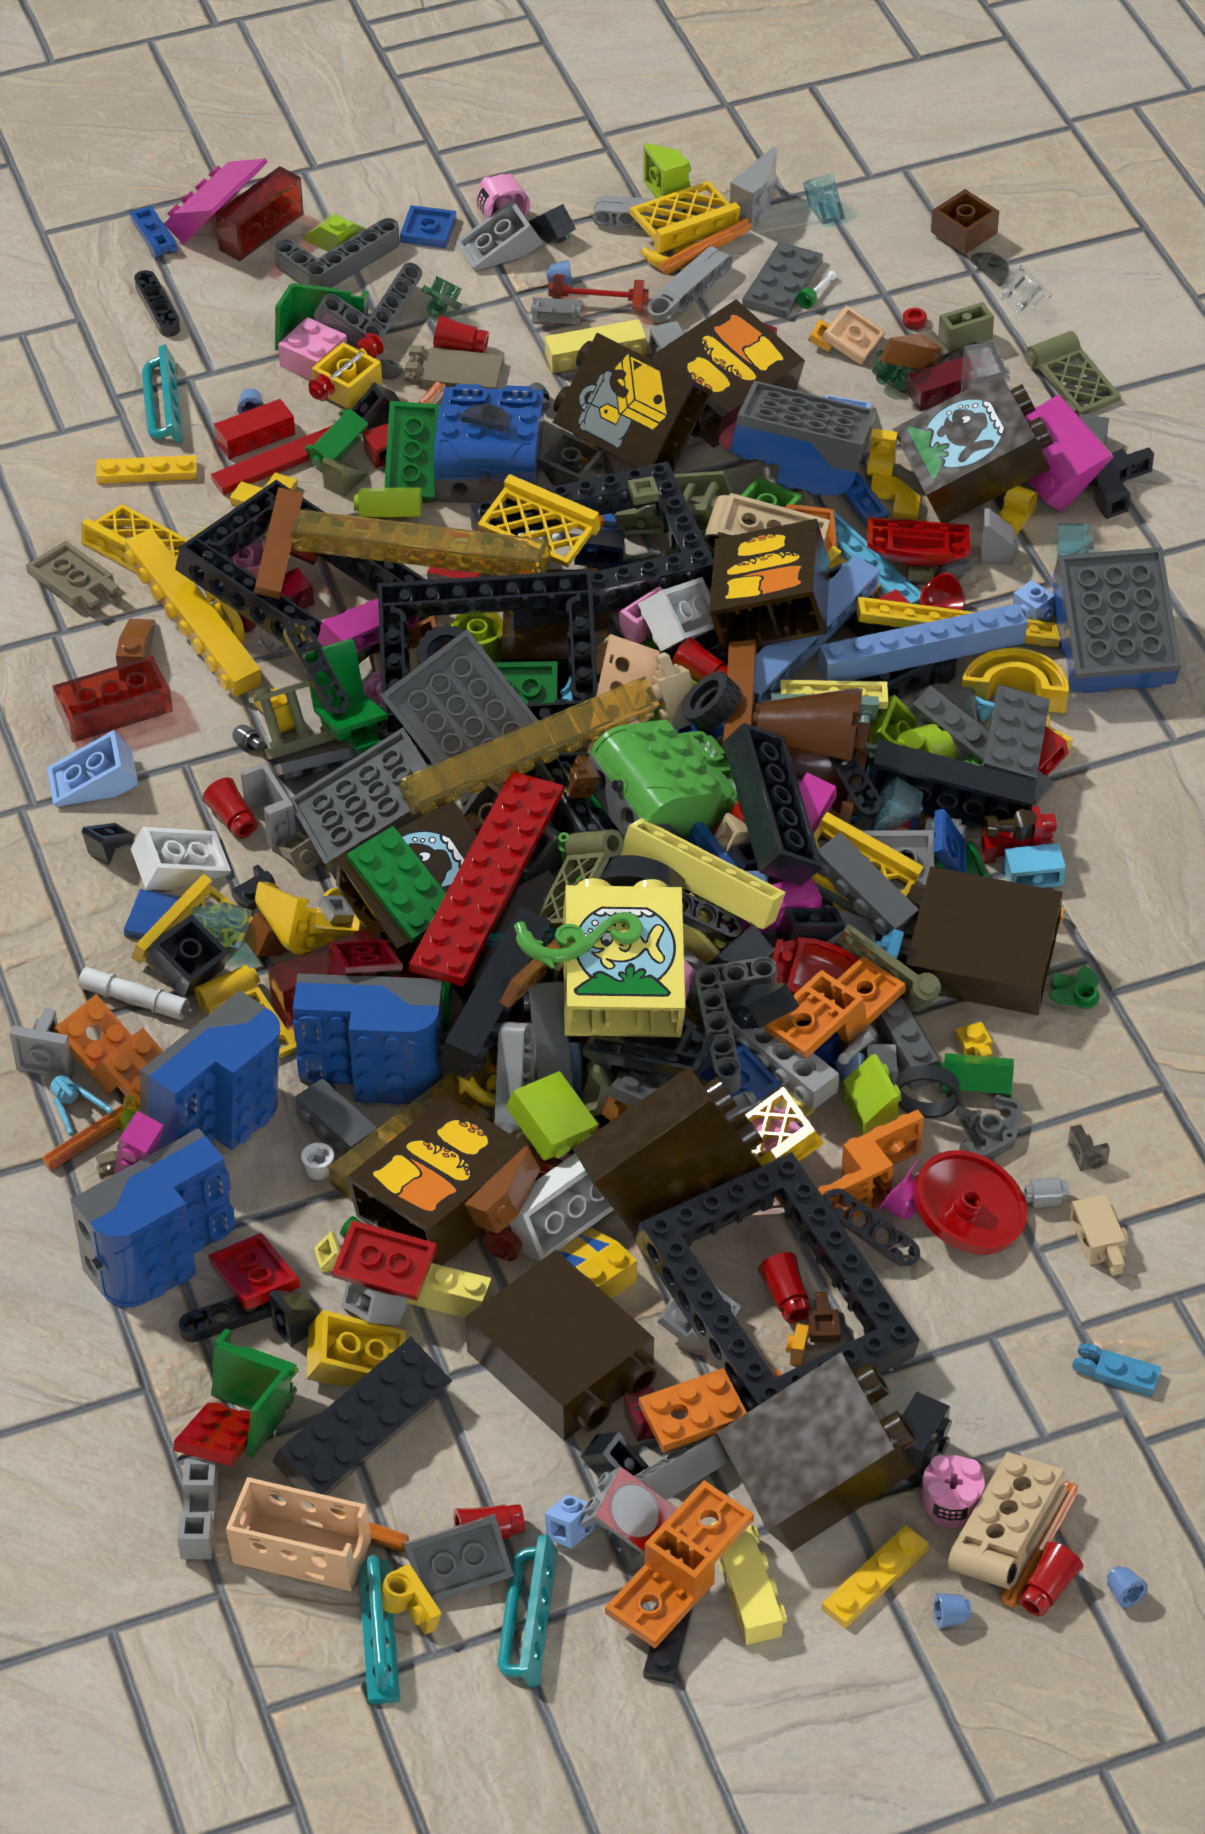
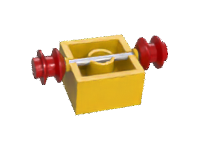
(348, 372)

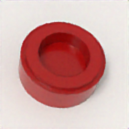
(914, 318)

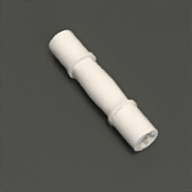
(133, 993)

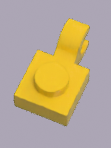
(974, 1040)

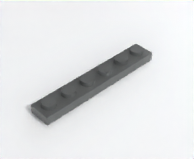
(965, 731)

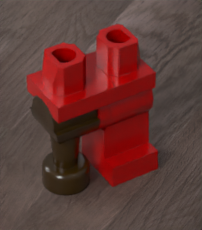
(1023, 830)

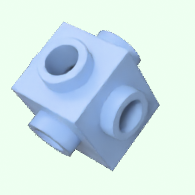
(1035, 601)
(564, 1521)

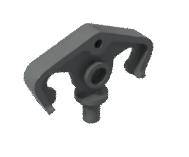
(998, 1133)

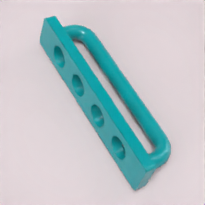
(170, 396)
(537, 1613)
(378, 1631)

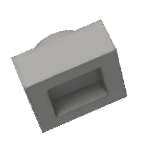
(336, 909)

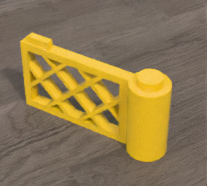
(219, 990)

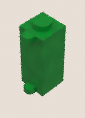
(338, 439)
(980, 1073)

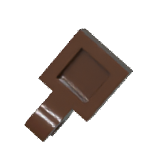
(822, 1321)

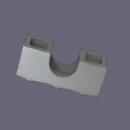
(199, 1509)

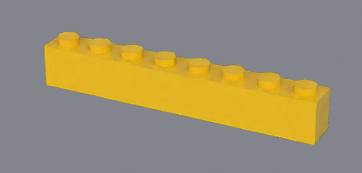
(192, 613)

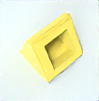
(327, 1252)

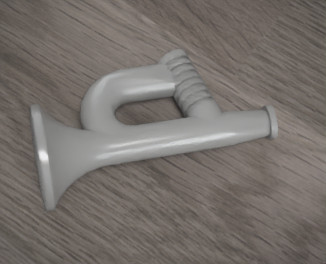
(858, 1045)

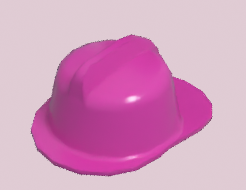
(901, 1199)

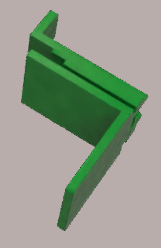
(301, 302)
(362, 716)
(254, 1382)

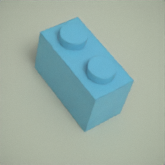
(1035, 865)

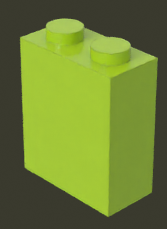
(388, 502)
(551, 1115)

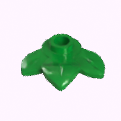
(1076, 990)

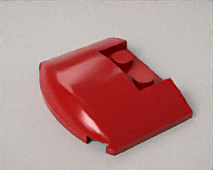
(918, 541)
(805, 957)

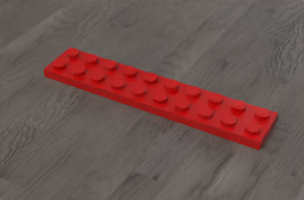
(486, 879)

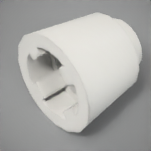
(317, 1159)

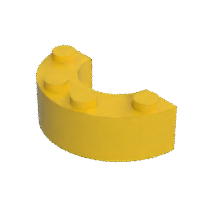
(1018, 670)

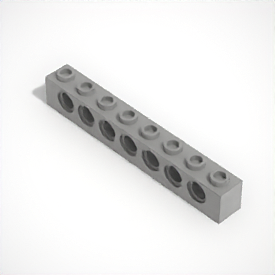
(808, 1079)

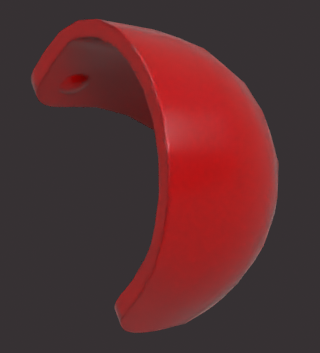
(943, 592)

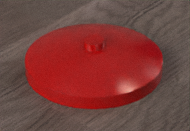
(970, 1202)

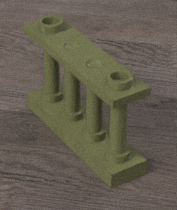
(691, 484)
(304, 739)

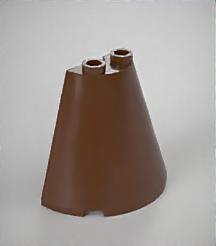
(814, 722)
(821, 767)

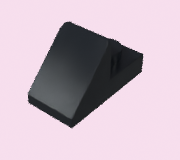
(104, 839)

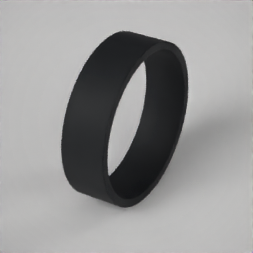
(930, 1073)

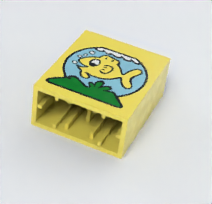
(619, 985)

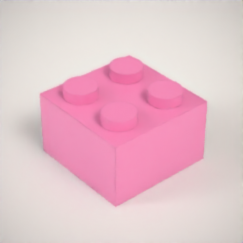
(308, 346)

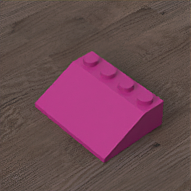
(211, 197)
(1073, 457)

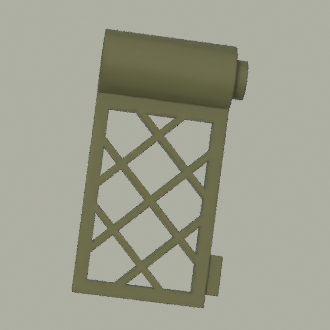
(1058, 353)
(582, 850)
(920, 988)

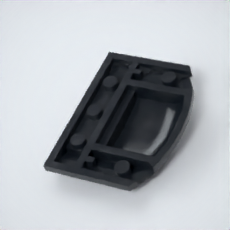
(651, 1054)

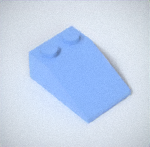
(93, 772)

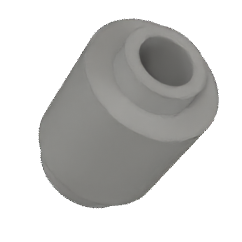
(1046, 1192)

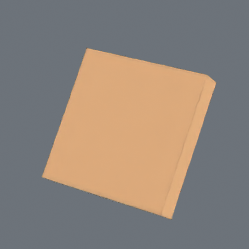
(853, 335)

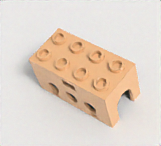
(621, 663)
(280, 1541)

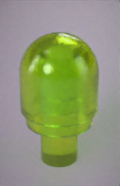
(128, 1112)

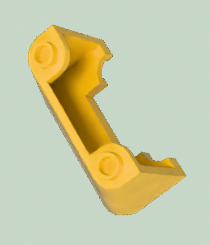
(298, 926)

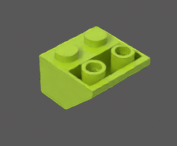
(871, 1095)

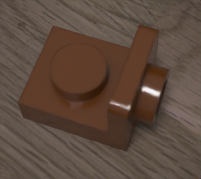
(583, 778)

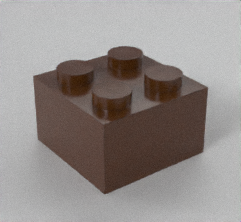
(964, 221)

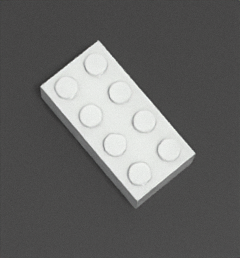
(558, 1209)

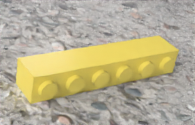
(707, 874)

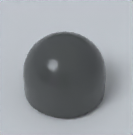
(390, 369)

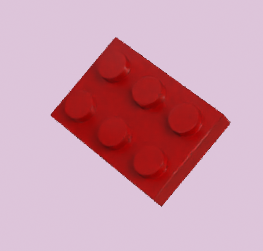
(384, 1260)
(253, 1270)
(215, 1434)

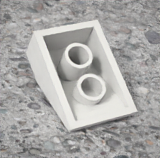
(678, 613)
(178, 857)

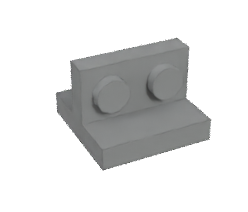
(41, 1049)

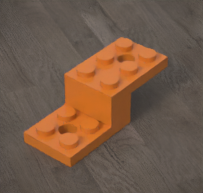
(836, 1006)
(116, 1056)
(871, 1158)
(706, 1400)
(679, 1564)

